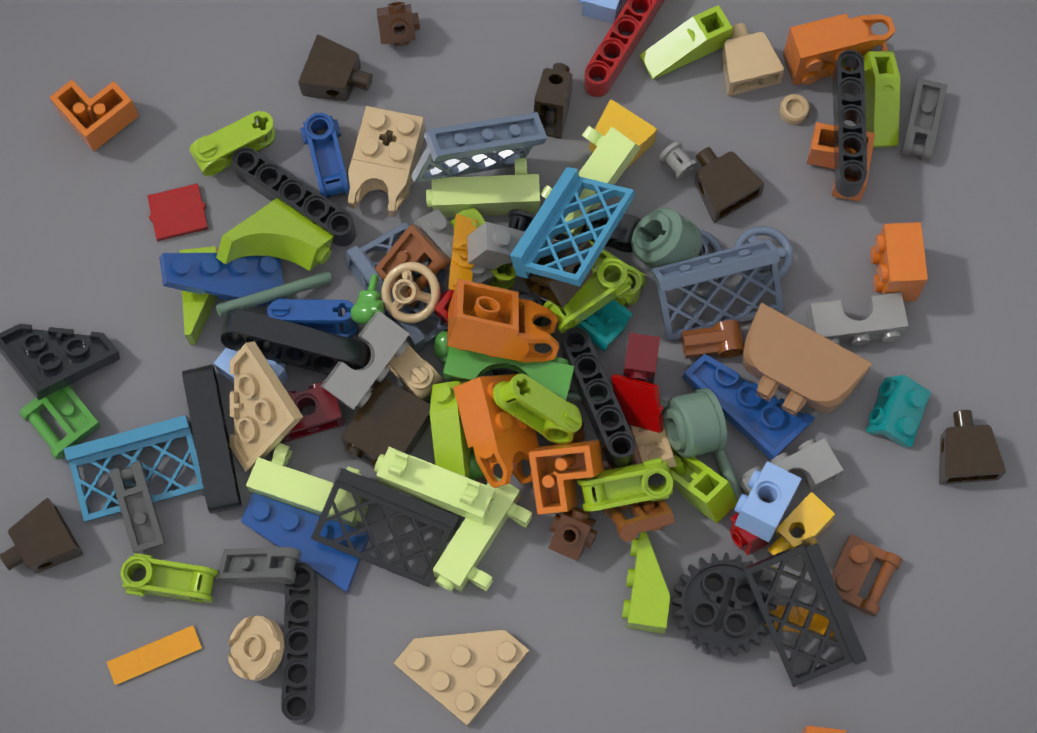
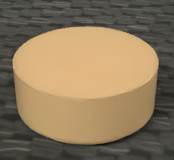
(794, 109)

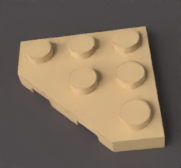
(259, 407)
(462, 668)

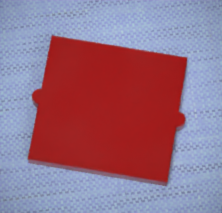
(177, 212)
(639, 402)

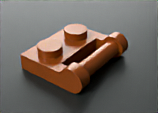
(413, 247)
(647, 515)
(852, 571)

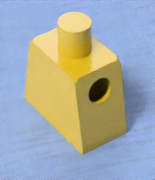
(629, 125)
(810, 516)

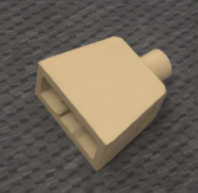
(749, 61)

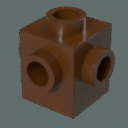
(397, 23)
(569, 542)

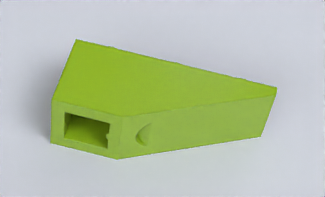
(688, 42)
(882, 97)
(649, 594)

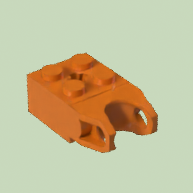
(815, 46)
(498, 323)
(494, 432)

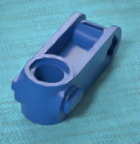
(326, 154)
(316, 314)

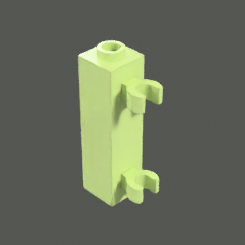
(605, 165)
(487, 193)
(435, 485)
(300, 489)
(473, 540)

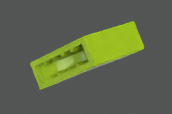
(277, 233)

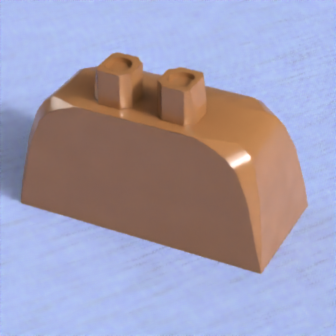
(800, 364)

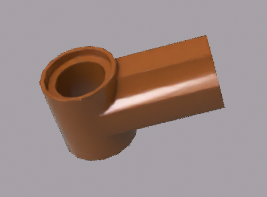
(722, 340)

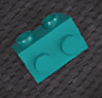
(606, 324)
(898, 410)

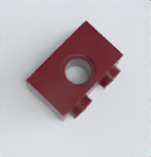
(641, 357)
(324, 418)

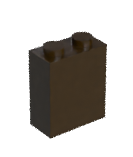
(386, 420)

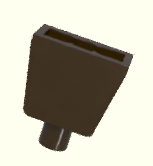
(332, 71)
(554, 91)
(725, 183)
(554, 290)
(969, 452)
(41, 540)

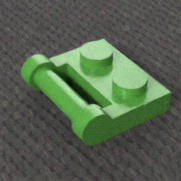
(68, 412)

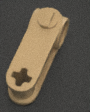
(414, 373)

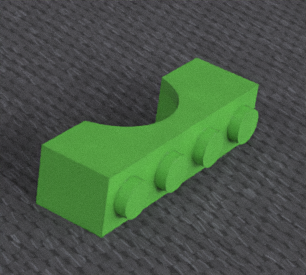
(470, 365)

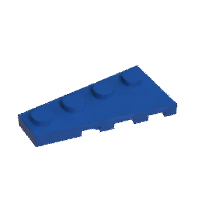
(206, 274)
(757, 419)
(293, 528)

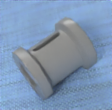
(674, 152)

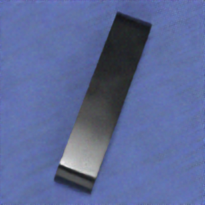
(849, 136)
(288, 184)
(293, 343)
(598, 411)
(211, 439)
(304, 658)

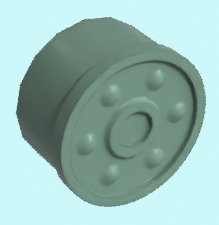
(665, 238)
(695, 423)

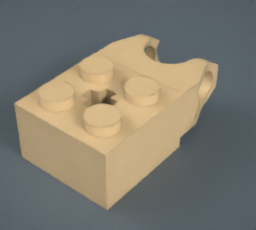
(384, 166)

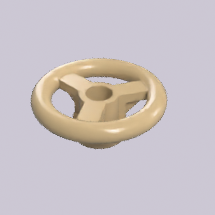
(399, 292)

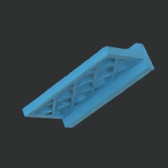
(551, 222)
(127, 442)

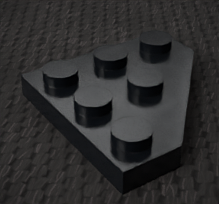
(55, 356)

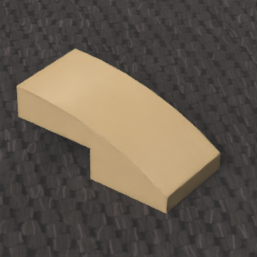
(653, 445)

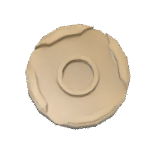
(256, 648)

